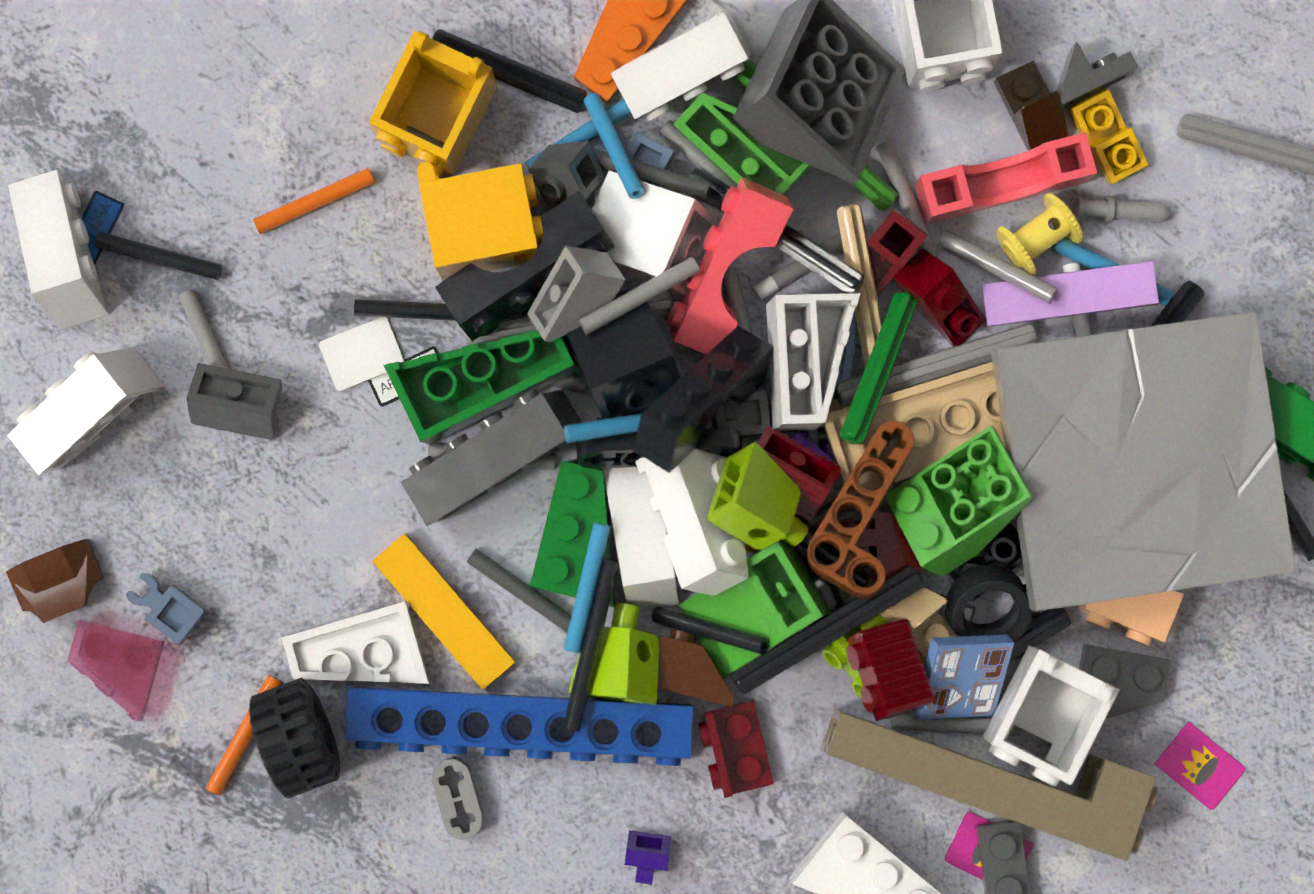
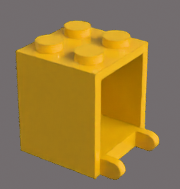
(436, 95)
(480, 218)

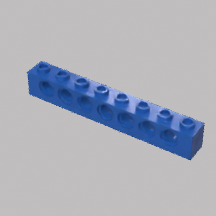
(368, 703)

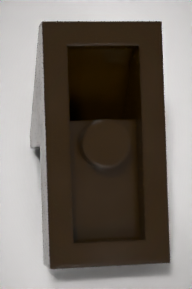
(1031, 105)

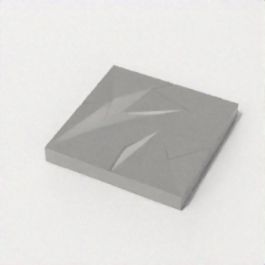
(1144, 461)

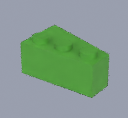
(734, 150)

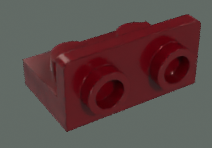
(737, 749)

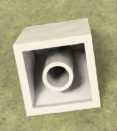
(651, 230)

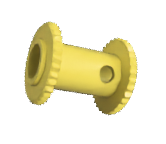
(1037, 236)

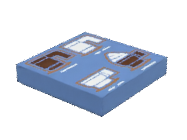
(965, 675)

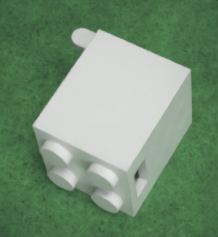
(946, 41)
(1055, 706)

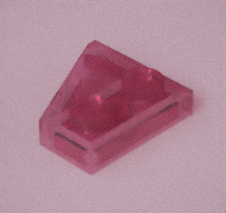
(117, 663)

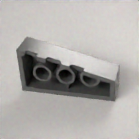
(490, 456)

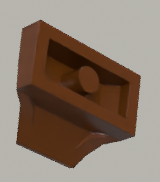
(56, 580)

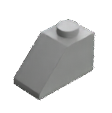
(575, 287)

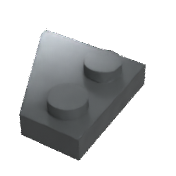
(1136, 676)

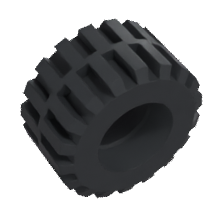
(294, 738)

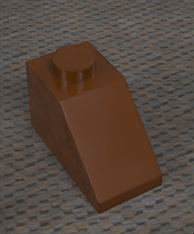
(689, 670)

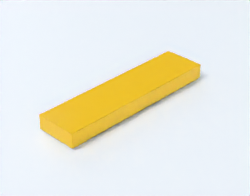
(443, 611)

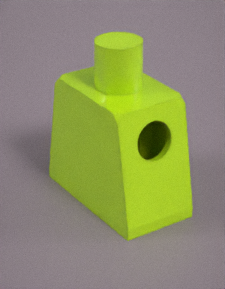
(756, 500)
(625, 661)

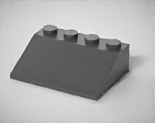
(820, 89)

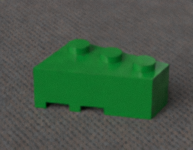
(574, 507)

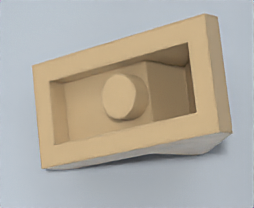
(924, 620)

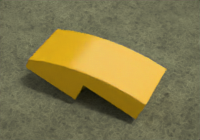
(1110, 141)

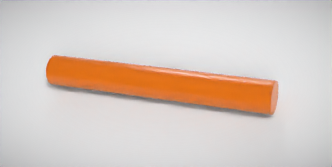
(314, 200)
(236, 747)

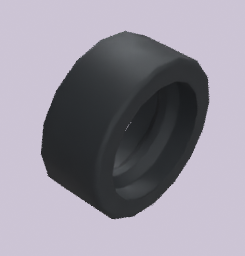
(984, 579)

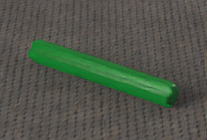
(878, 369)

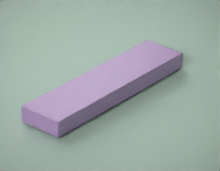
(1077, 294)

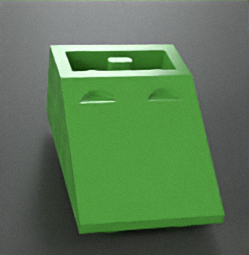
(959, 502)
(770, 603)

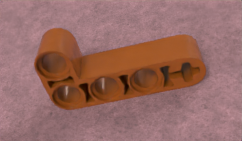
(867, 504)

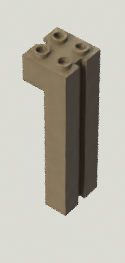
(1099, 816)

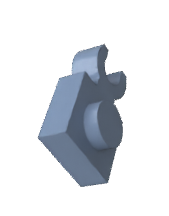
(645, 151)
(171, 611)

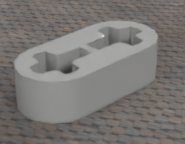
(447, 801)

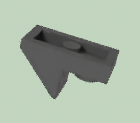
(1080, 81)

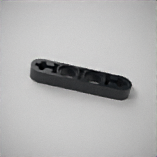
(618, 449)

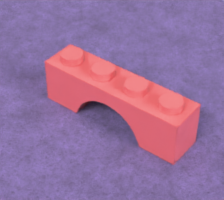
(1015, 178)
(751, 220)

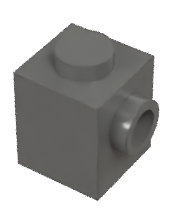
(565, 171)

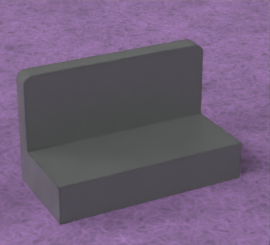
(233, 401)

